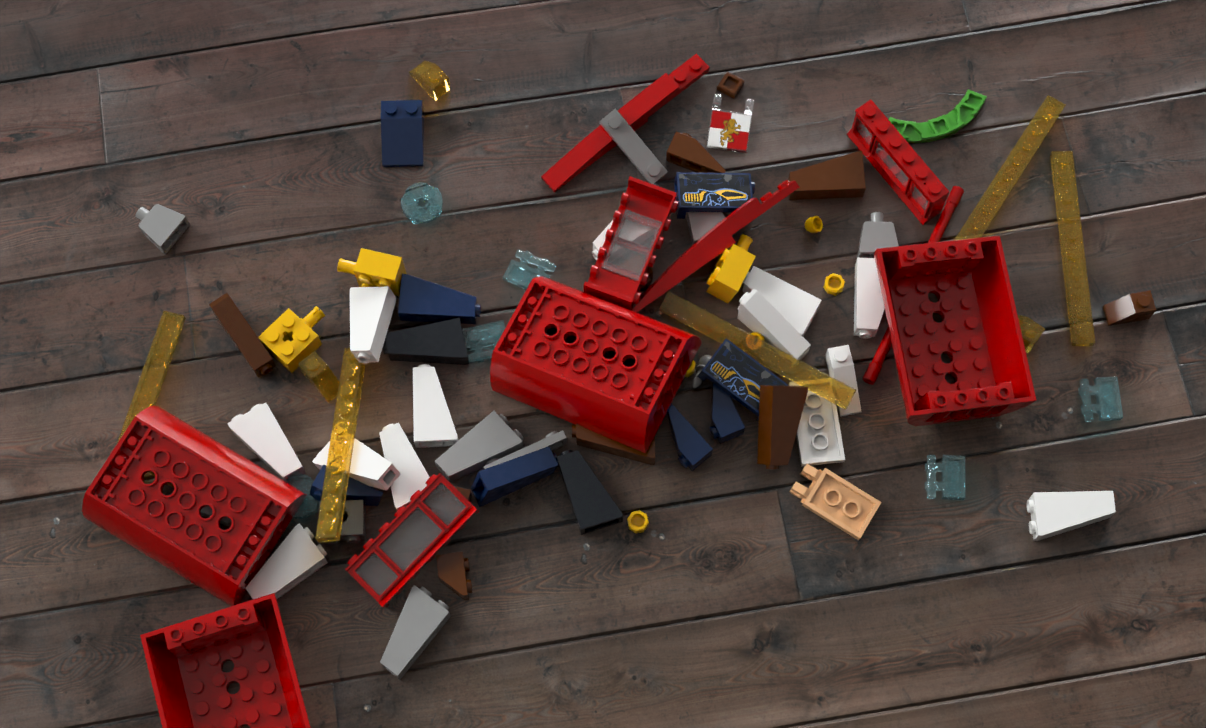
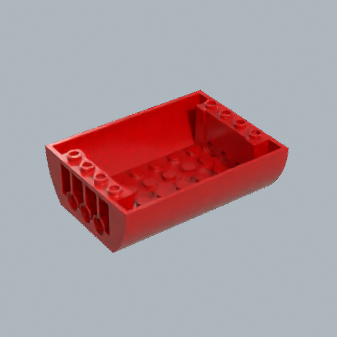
(976, 330)
(576, 378)
(172, 525)
(190, 678)

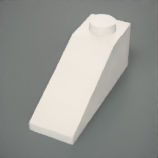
(842, 368)

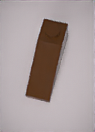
(691, 155)

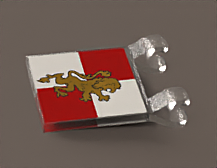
(729, 128)

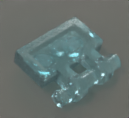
(521, 274)
(480, 337)
(1107, 398)
(952, 477)

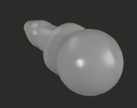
(702, 362)

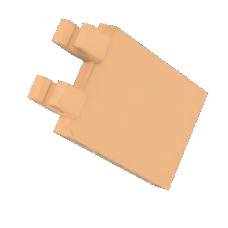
(836, 500)

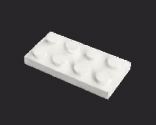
(819, 432)

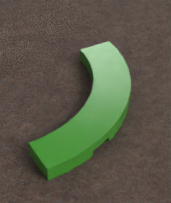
(944, 125)

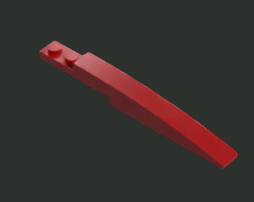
(636, 115)
(713, 243)

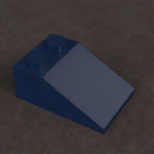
(402, 133)

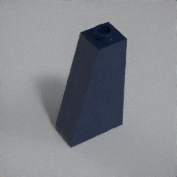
(435, 303)
(513, 475)

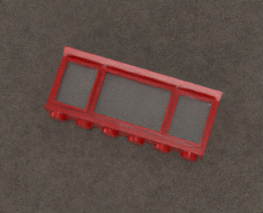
(898, 162)
(411, 539)

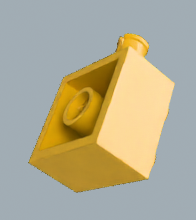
(375, 269)
(731, 270)
(291, 327)

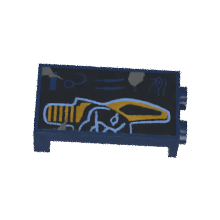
(712, 192)
(739, 375)

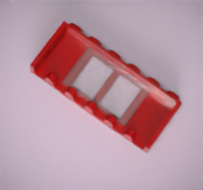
(631, 243)

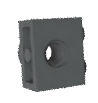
(355, 526)

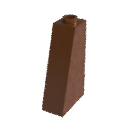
(831, 179)
(242, 335)
(778, 423)
(595, 441)

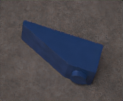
(724, 417)
(688, 442)
(355, 491)

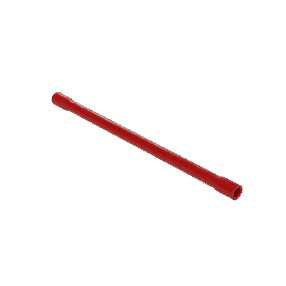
(951, 203)

